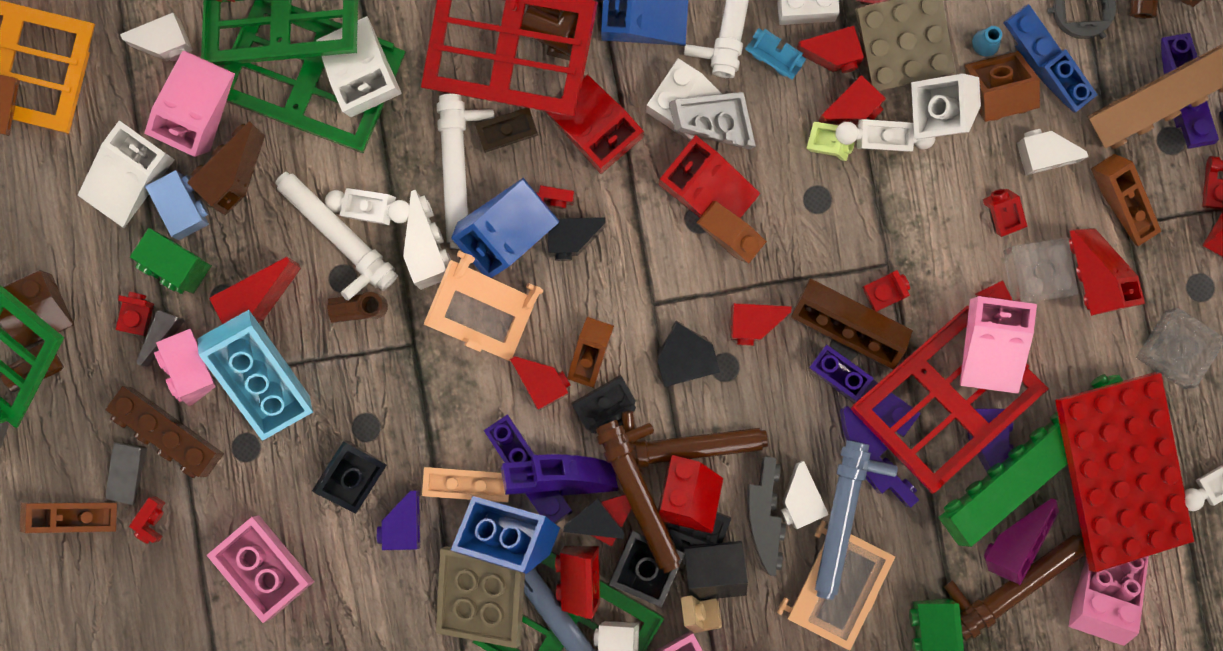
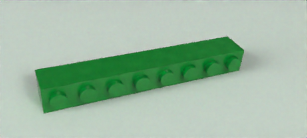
(1011, 481)

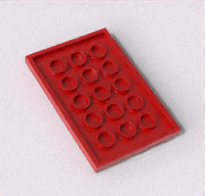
(1124, 471)

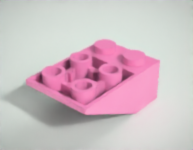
(190, 105)
(997, 343)
(188, 372)
(1110, 601)

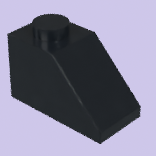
(573, 236)

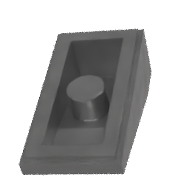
(162, 327)
(125, 472)

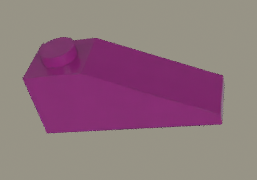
(1019, 544)

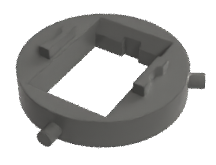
(1084, 30)

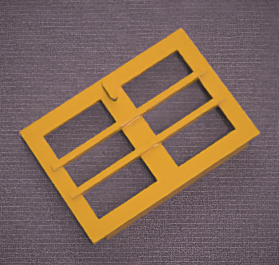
(10, 32)

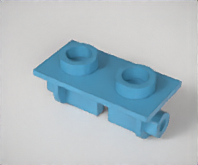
(785, 61)

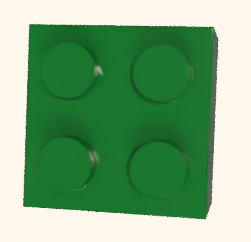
(166, 259)

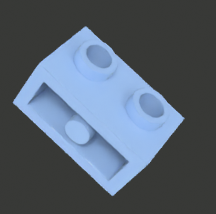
(178, 205)

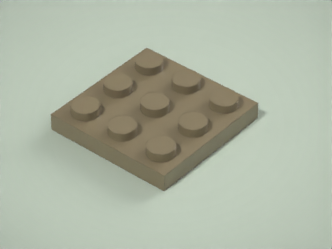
(904, 41)
(479, 600)

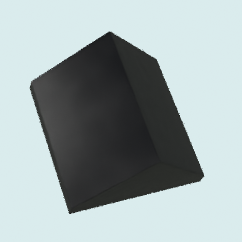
(349, 477)
(595, 521)
(716, 570)
(639, 574)

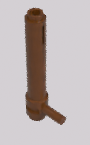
(694, 446)
(619, 453)
(985, 612)

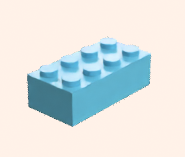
(254, 375)

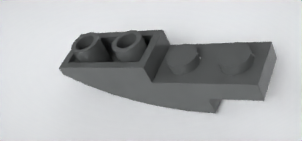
(766, 529)

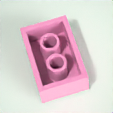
(260, 568)

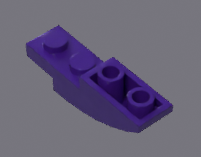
(1196, 121)
(855, 383)
(857, 431)
(514, 448)
(559, 472)

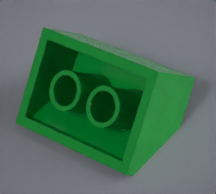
(936, 625)

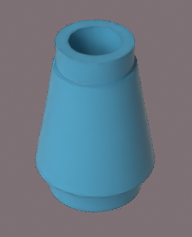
(987, 41)

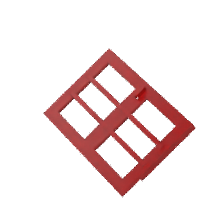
(505, 55)
(950, 399)

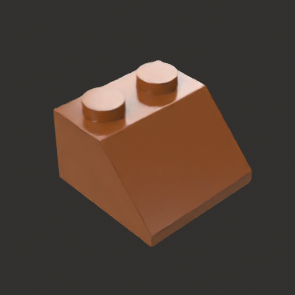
(1006, 86)

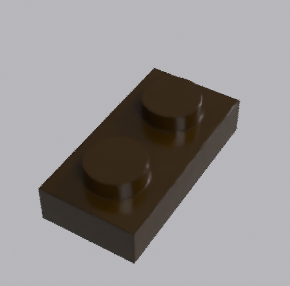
(506, 129)

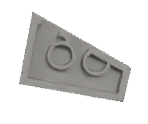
(715, 118)

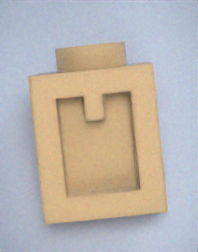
(701, 615)

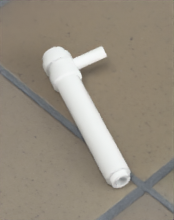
(729, 43)
(451, 125)
(367, 261)

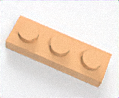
(463, 484)

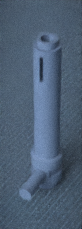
(851, 474)
(550, 611)

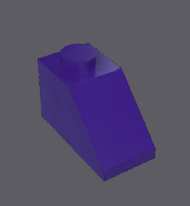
(402, 525)

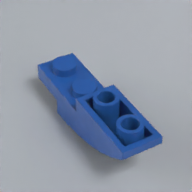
(1048, 61)

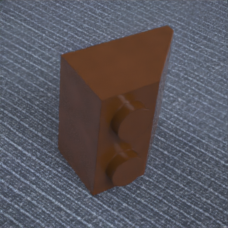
(41, 296)

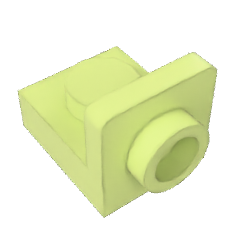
(824, 141)

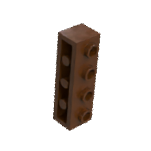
(852, 324)
(164, 431)

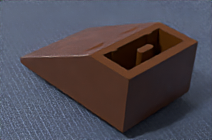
(229, 171)

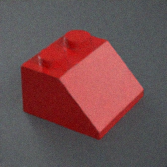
(690, 494)
(579, 580)

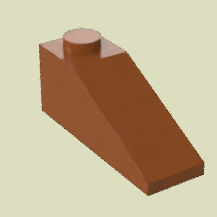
(1127, 197)
(67, 517)

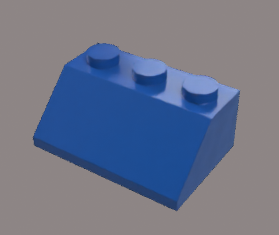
(505, 535)

